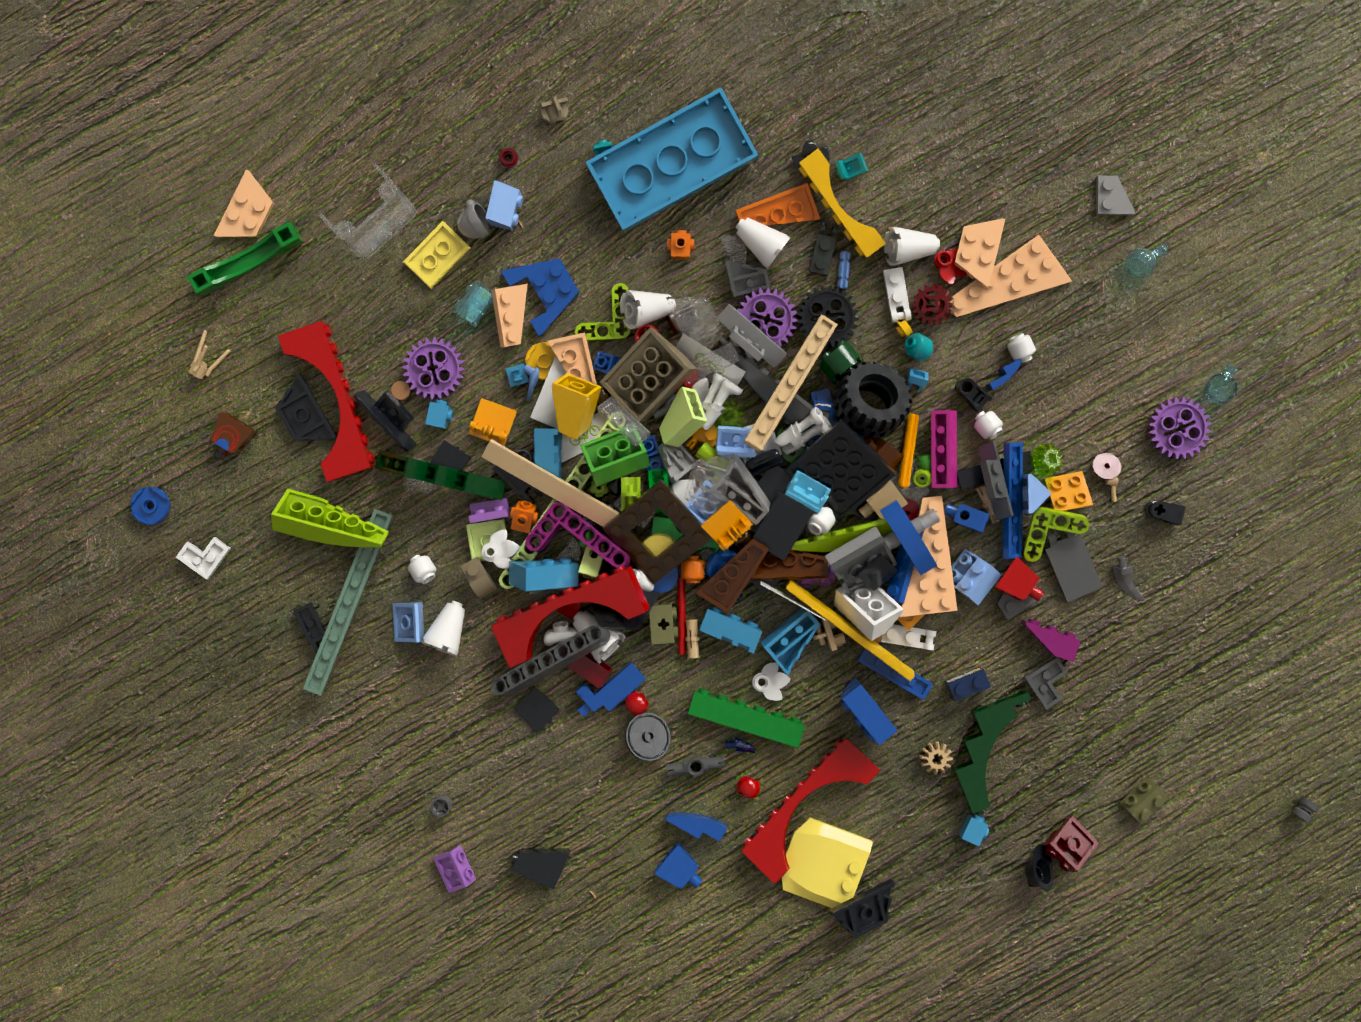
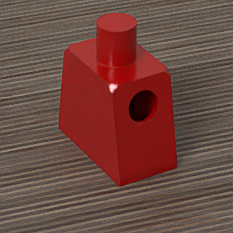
(1019, 582)

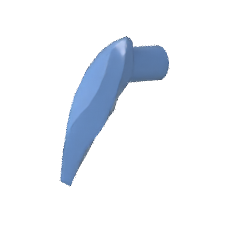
(534, 375)

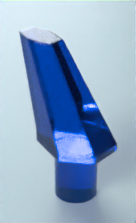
(740, 745)

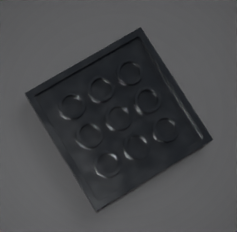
(845, 466)

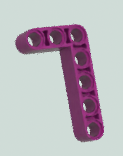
(580, 532)

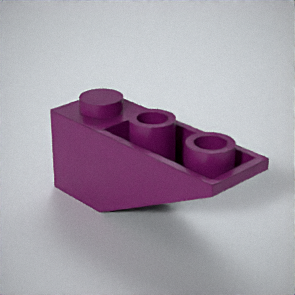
(1057, 644)

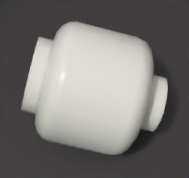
(1021, 347)
(988, 425)
(821, 522)
(422, 569)

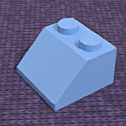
(504, 206)

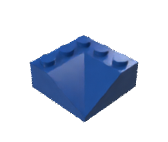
(867, 713)

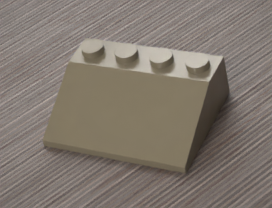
(648, 375)

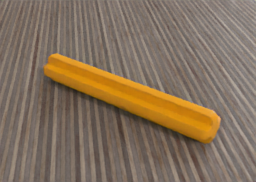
(908, 451)

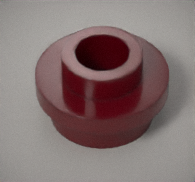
(508, 152)

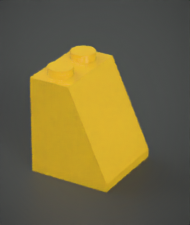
(574, 404)

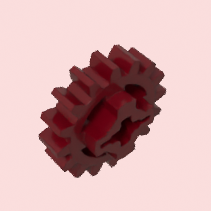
(927, 308)

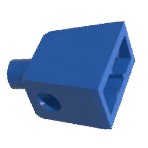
(976, 520)
(679, 868)

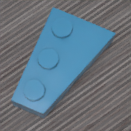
(548, 450)
(543, 574)
(731, 629)
(790, 638)

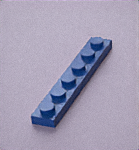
(1014, 482)

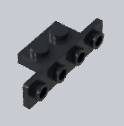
(389, 415)

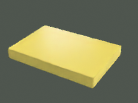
(437, 254)

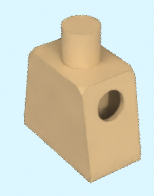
(882, 498)

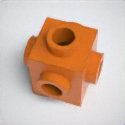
(680, 252)
(523, 516)

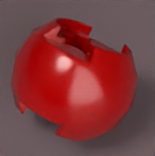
(636, 703)
(748, 787)

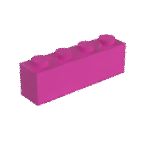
(944, 448)

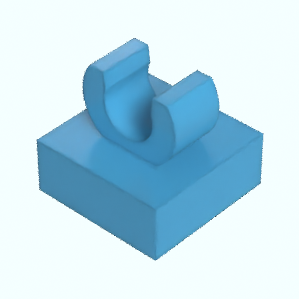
(517, 375)
(917, 377)

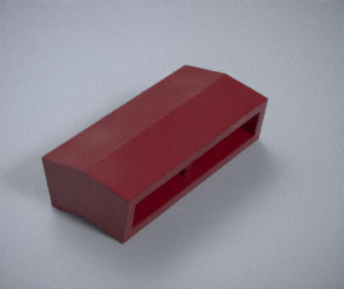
(591, 670)

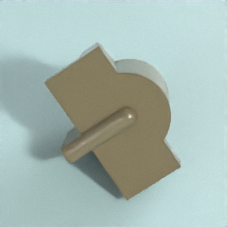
(554, 111)

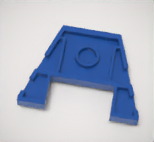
(552, 286)

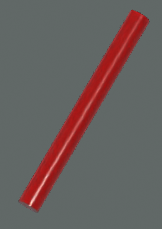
(681, 617)

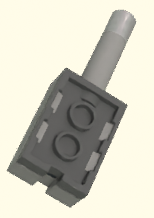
(854, 554)

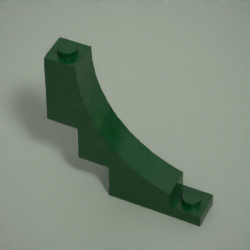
(440, 475)
(990, 722)

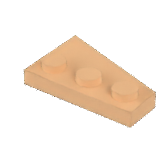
(509, 313)
(574, 356)

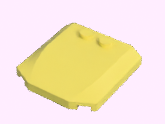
(825, 863)

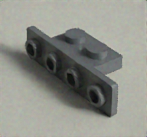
(995, 481)

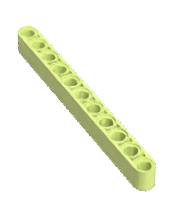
(575, 475)

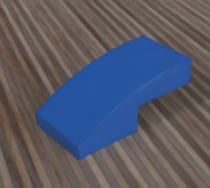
(1007, 371)

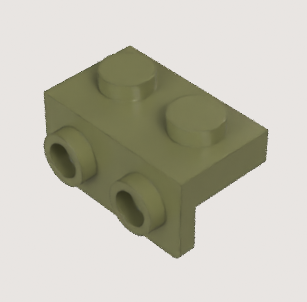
(1144, 800)

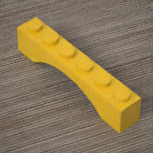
(817, 170)

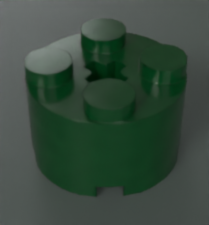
(839, 361)

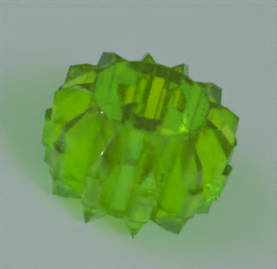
(732, 421)
(1046, 459)

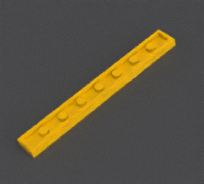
(850, 630)

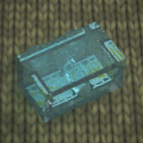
(474, 303)

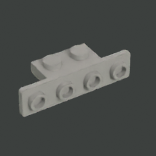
(749, 337)

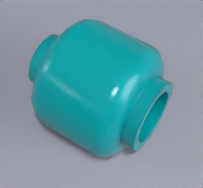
(918, 347)

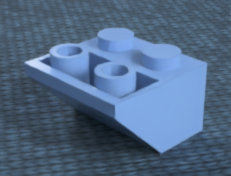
(973, 576)

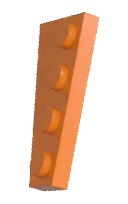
(786, 207)

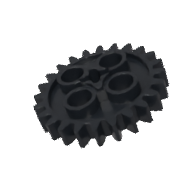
(824, 300)

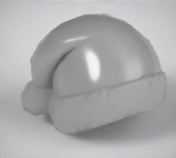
(473, 221)

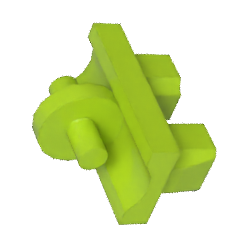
(629, 490)

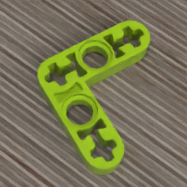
(612, 326)
(1049, 522)

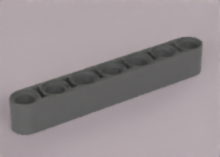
(558, 657)

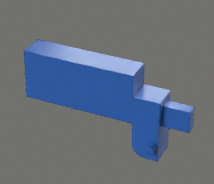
(612, 691)

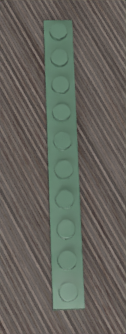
(344, 611)

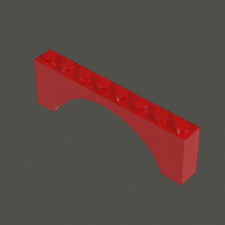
(350, 450)
(618, 591)
(768, 845)

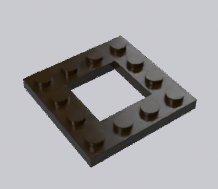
(656, 497)

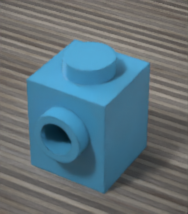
(439, 414)
(974, 829)

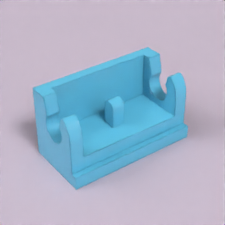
(807, 491)

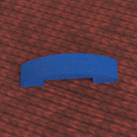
(908, 537)

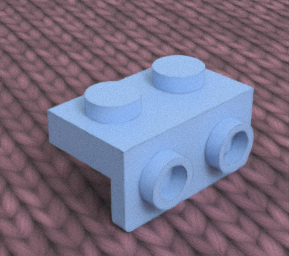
(731, 440)

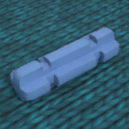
(843, 271)

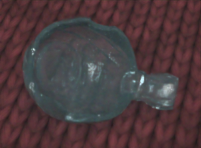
(1142, 262)
(1222, 387)

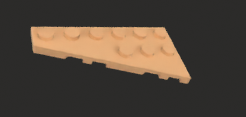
(1017, 276)
(934, 589)

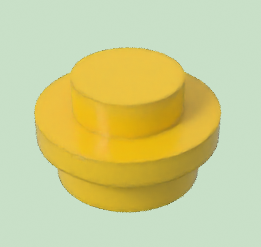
(904, 329)

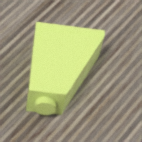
(682, 418)

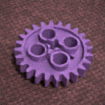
(771, 302)
(417, 372)
(1185, 444)

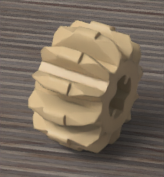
(929, 756)

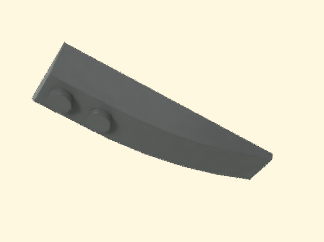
(763, 385)

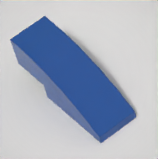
(697, 824)

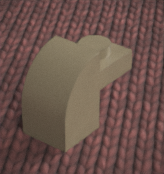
(480, 581)

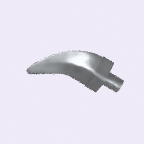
(1124, 577)

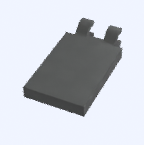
(1071, 565)

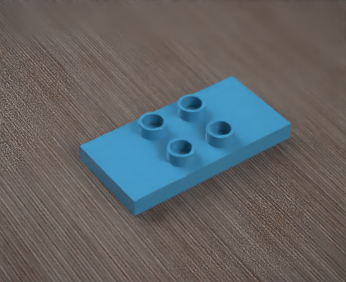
(672, 159)

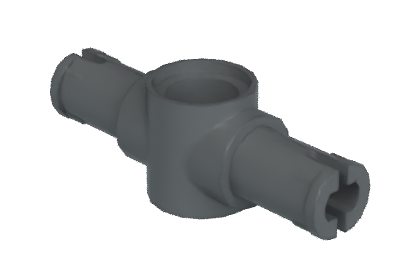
(706, 764)

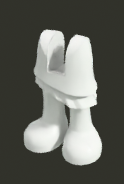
(713, 409)
(793, 439)

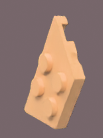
(246, 210)
(979, 250)

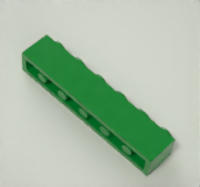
(746, 718)

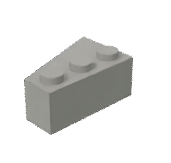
(746, 493)

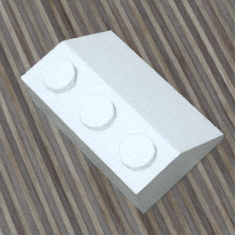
(868, 609)

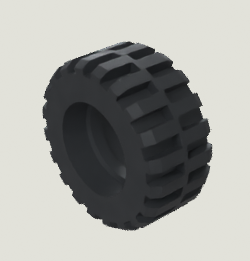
(882, 382)

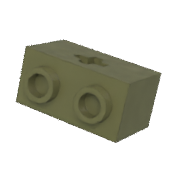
(660, 635)

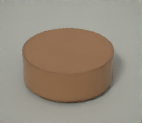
(401, 390)

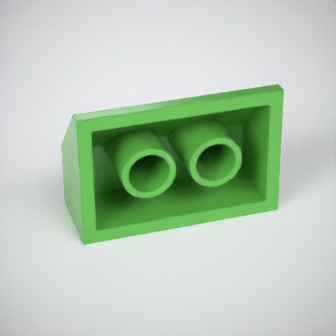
(613, 457)

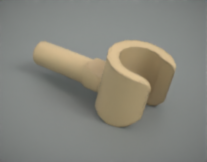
(1113, 483)

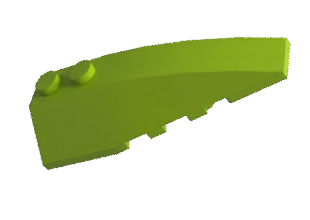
(320, 522)
(837, 538)

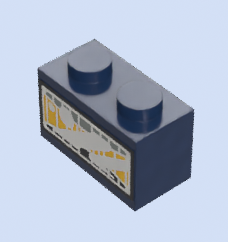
(967, 684)

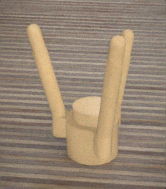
(198, 367)

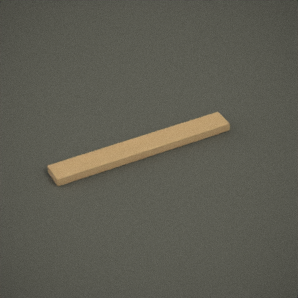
(790, 383)
(548, 483)

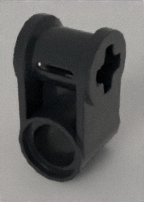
(975, 397)
(1167, 512)

